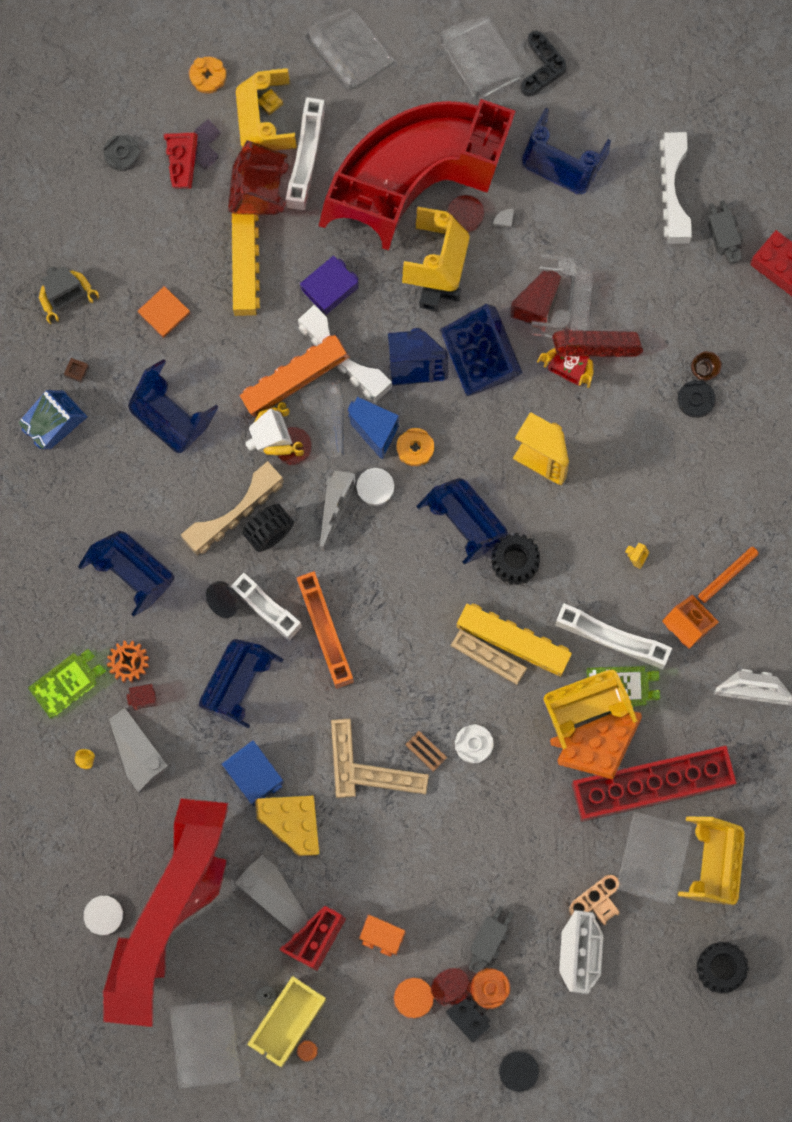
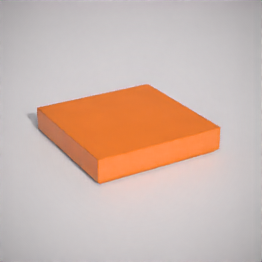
(163, 311)

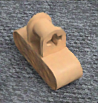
(601, 906)

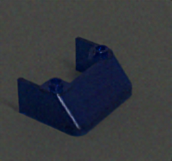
(559, 166)
(416, 358)
(163, 415)
(468, 514)
(132, 565)
(234, 678)

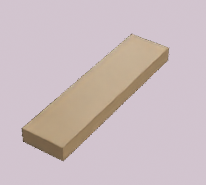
(488, 657)
(342, 757)
(388, 778)

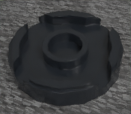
(696, 399)
(222, 599)
(519, 1071)

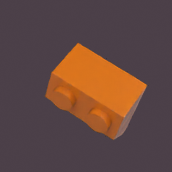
(690, 621)
(382, 935)

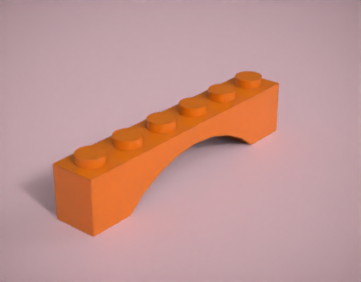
(325, 630)

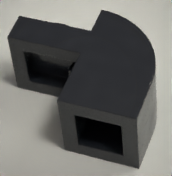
(431, 297)

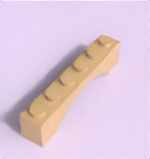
(203, 534)

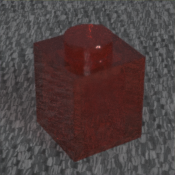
(142, 697)

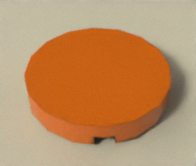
(489, 988)
(413, 998)

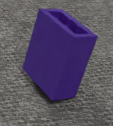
(329, 285)

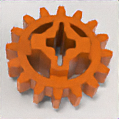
(121, 665)

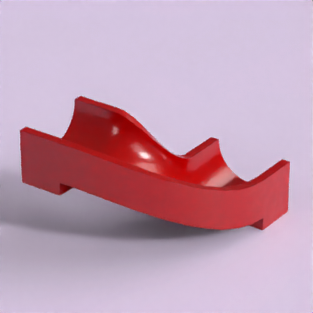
(413, 153)
(185, 888)

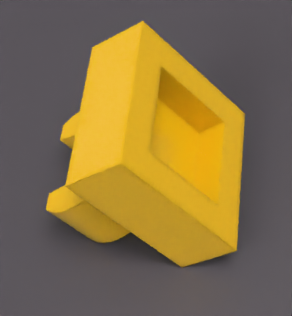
(270, 102)
(637, 555)

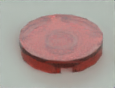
(467, 211)
(297, 435)
(450, 986)

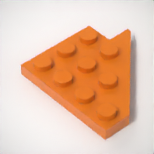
(598, 745)

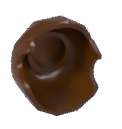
(706, 365)

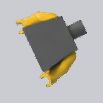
(62, 288)

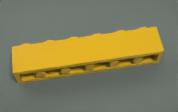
(245, 265)
(514, 640)

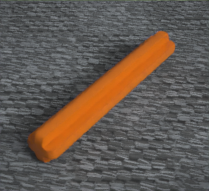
(728, 574)

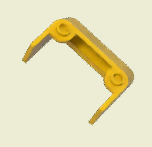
(248, 111)
(441, 270)
(543, 448)
(586, 700)
(720, 861)

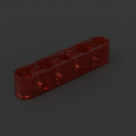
(597, 343)

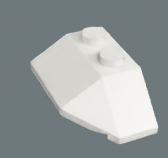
(755, 687)
(581, 952)

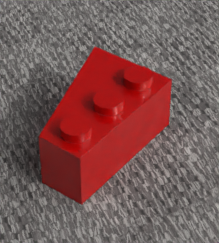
(315, 938)

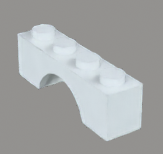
(264, 606)

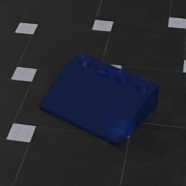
(481, 350)

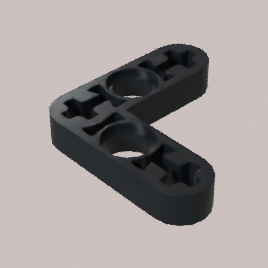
(548, 68)

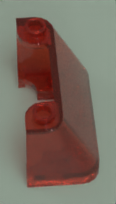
(257, 181)

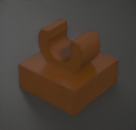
(76, 370)

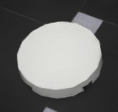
(375, 486)
(474, 744)
(103, 915)

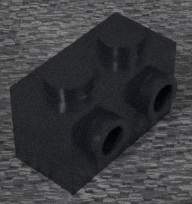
(469, 1019)

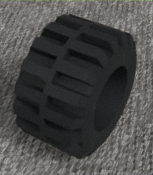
(268, 527)
(519, 543)
(739, 963)

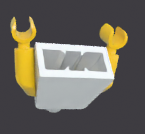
(270, 433)

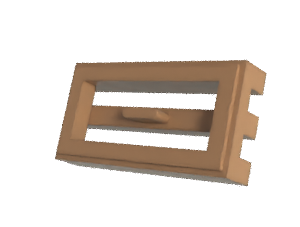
(421, 757)

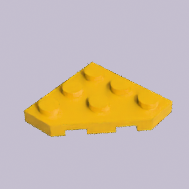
(291, 822)

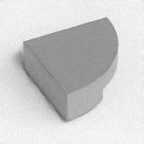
(504, 218)

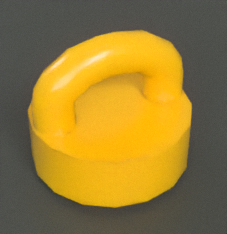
(84, 758)

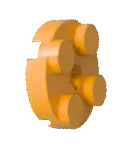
(204, 65)
(421, 456)

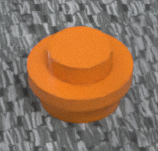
(307, 1050)

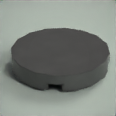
(121, 152)

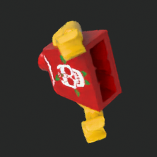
(572, 368)

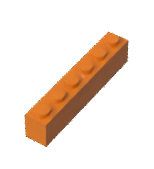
(295, 375)

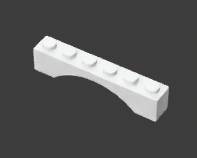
(307, 149)
(678, 223)
(369, 379)
(599, 632)

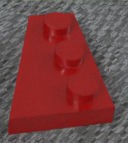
(181, 153)

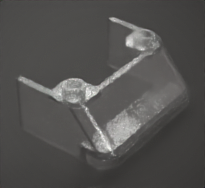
(579, 300)

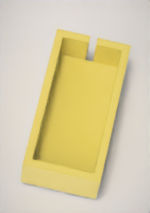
(287, 1021)

